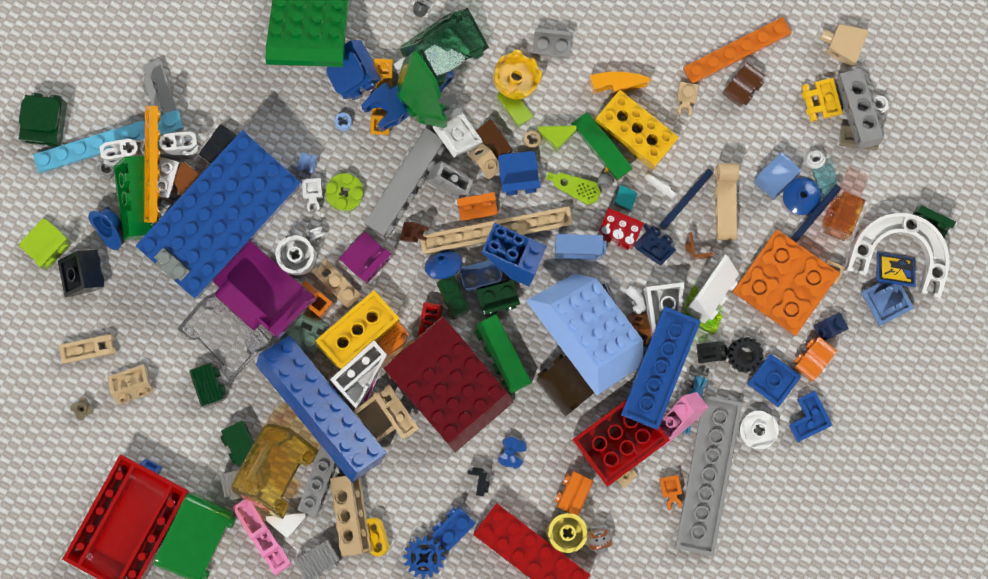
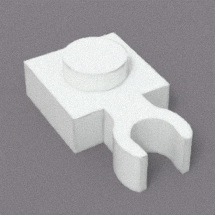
(312, 190)

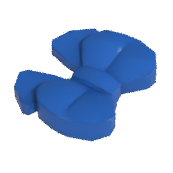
(511, 446)

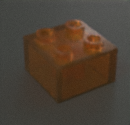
(843, 216)

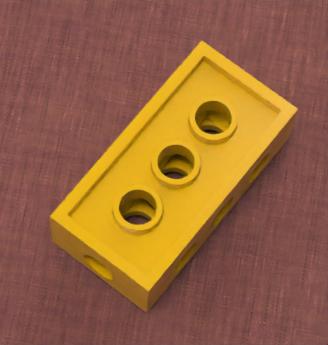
(636, 142)
(357, 318)

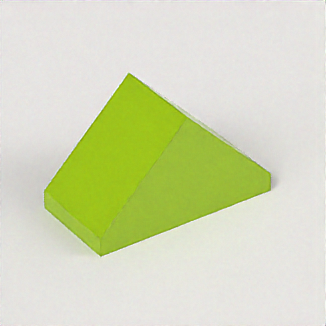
(556, 135)

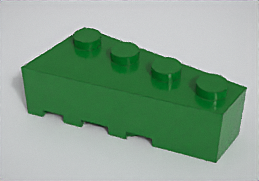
(130, 195)

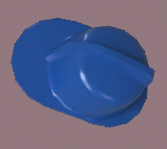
(107, 226)

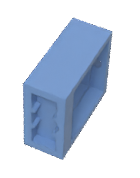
(579, 247)

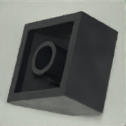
(81, 273)

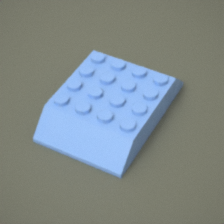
(589, 330)

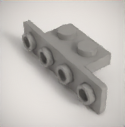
(158, 88)

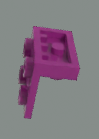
(365, 257)

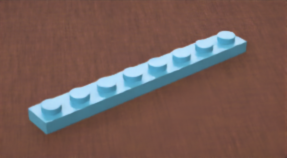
(90, 146)

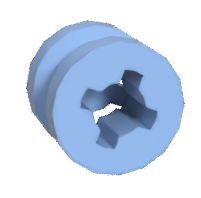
(307, 162)

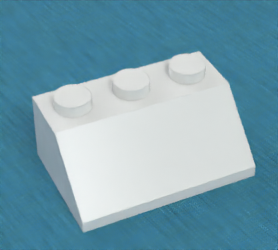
(714, 291)

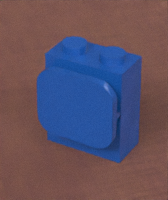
(356, 74)

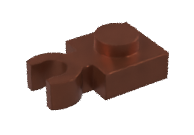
(412, 232)

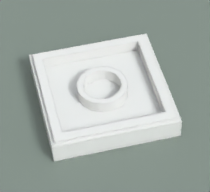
(458, 135)

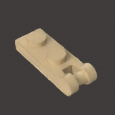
(337, 284)
(87, 349)
(396, 412)

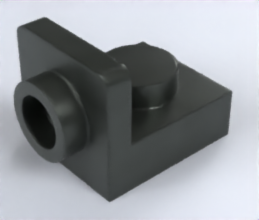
(712, 352)

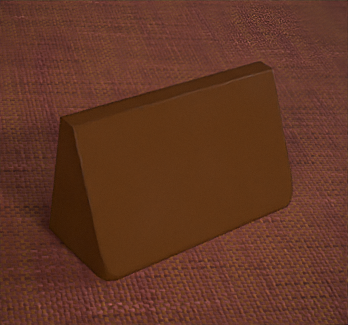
(493, 139)

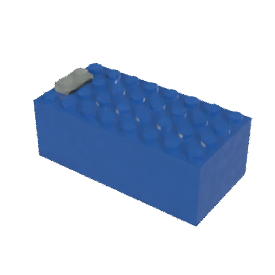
(219, 215)

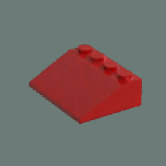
(617, 444)

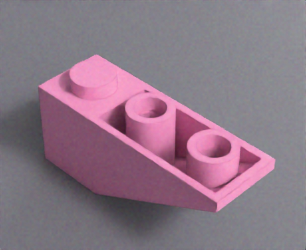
(683, 415)

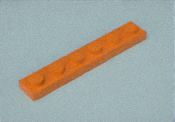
(737, 50)

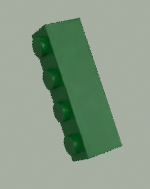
(503, 354)

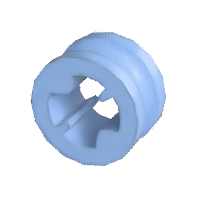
(343, 127)

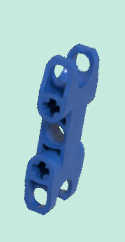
(386, 98)

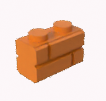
(574, 493)

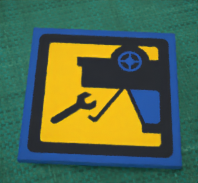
(895, 269)

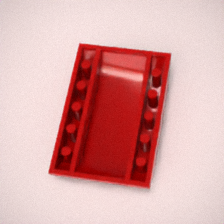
(126, 523)

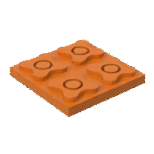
(786, 282)

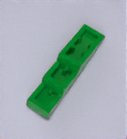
(602, 146)

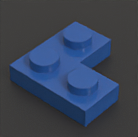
(814, 420)

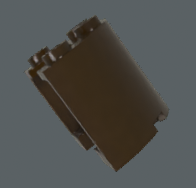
(564, 385)

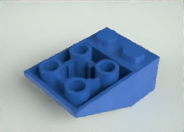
(513, 253)

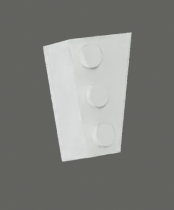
(360, 373)

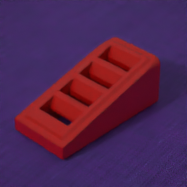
(430, 306)

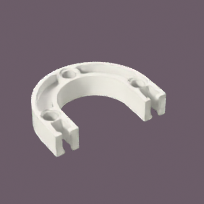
(923, 232)

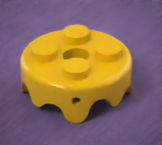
(516, 64)

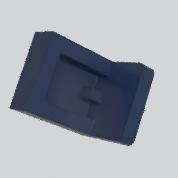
(831, 326)

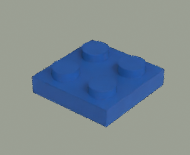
(774, 380)

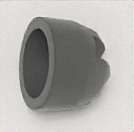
(420, 9)

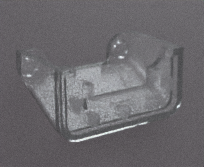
(224, 336)

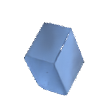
(777, 176)
(473, 269)

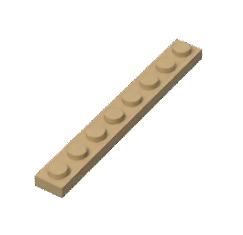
(479, 233)

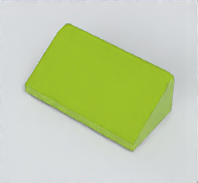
(516, 109)

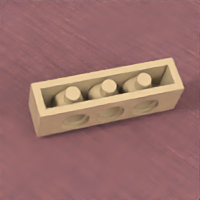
(357, 522)

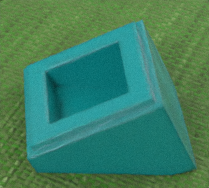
(625, 198)

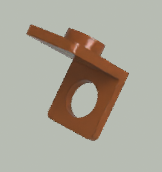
(689, 245)
(641, 325)

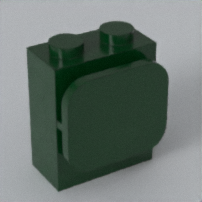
(42, 120)

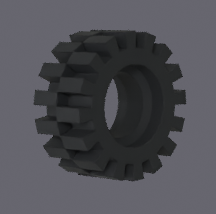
(745, 343)

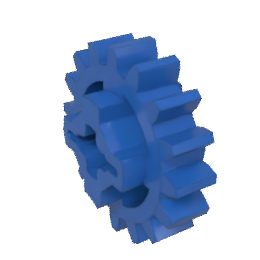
(430, 564)

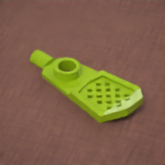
(573, 185)

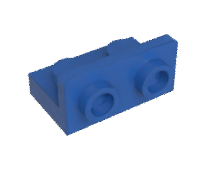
(453, 528)

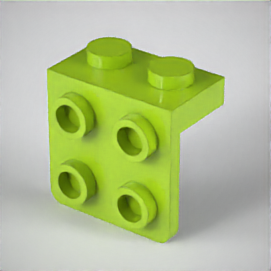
(45, 244)

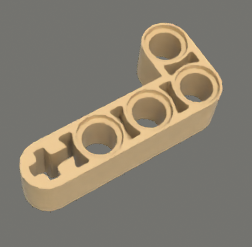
(726, 201)

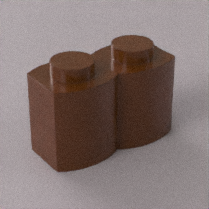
(743, 85)

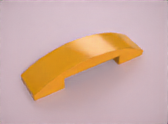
(385, 70)

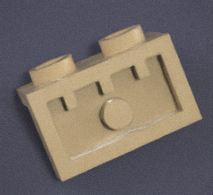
(130, 384)

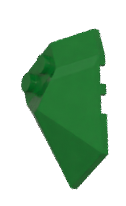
(420, 92)

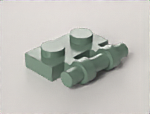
(304, 338)

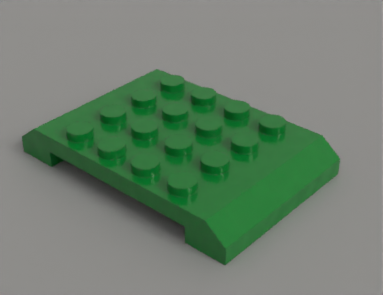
(307, 33)

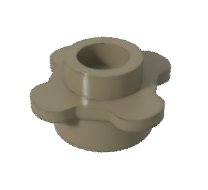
(87, 408)

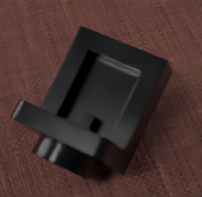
(483, 485)

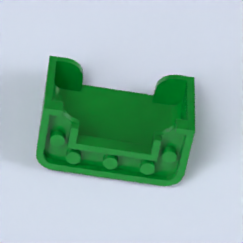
(194, 537)

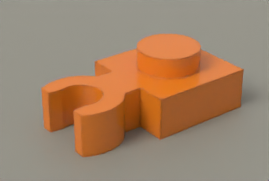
(670, 488)

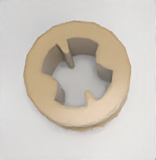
(534, 145)

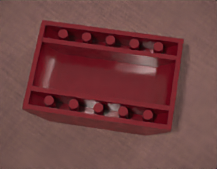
(448, 384)

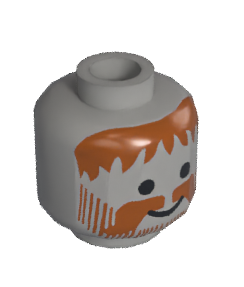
(599, 538)

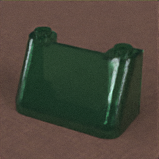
(447, 43)

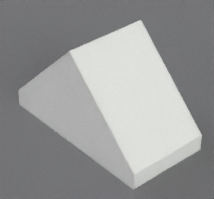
(288, 524)

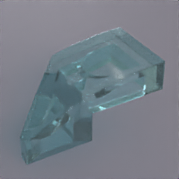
(825, 179)

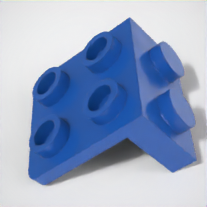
(519, 173)

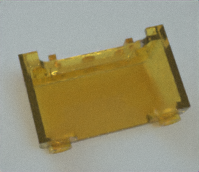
(272, 467)

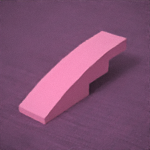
(262, 536)

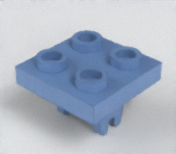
(886, 301)

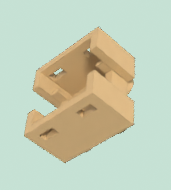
(375, 418)

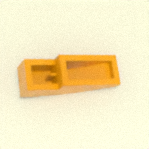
(617, 81)

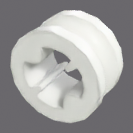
(315, 234)

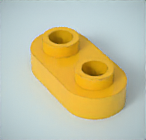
(377, 536)

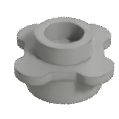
(103, 169)

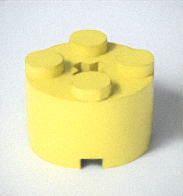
(577, 529)

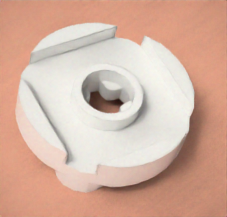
(765, 421)

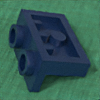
(655, 245)

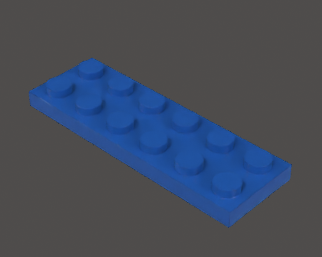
(660, 368)

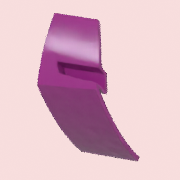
(262, 292)

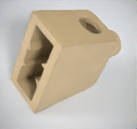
(845, 43)

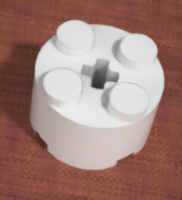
(294, 245)

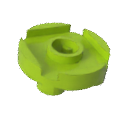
(334, 188)

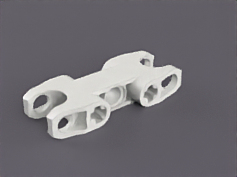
(175, 140)

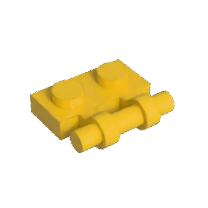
(827, 97)

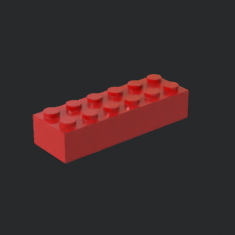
(525, 548)

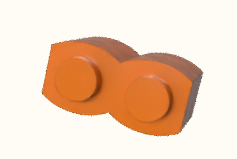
(814, 359)

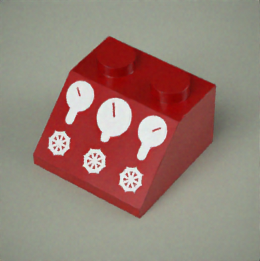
(620, 229)

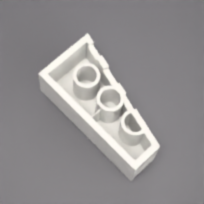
(659, 296)

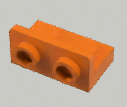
(477, 206)

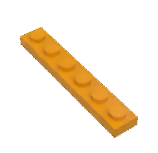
(151, 159)

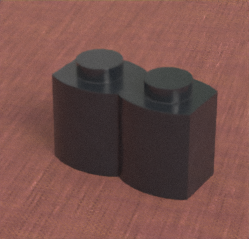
(217, 143)

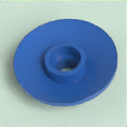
(795, 202)
(443, 264)

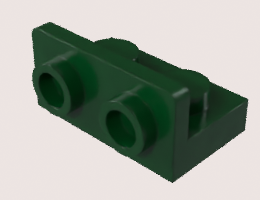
(938, 220)
(498, 297)

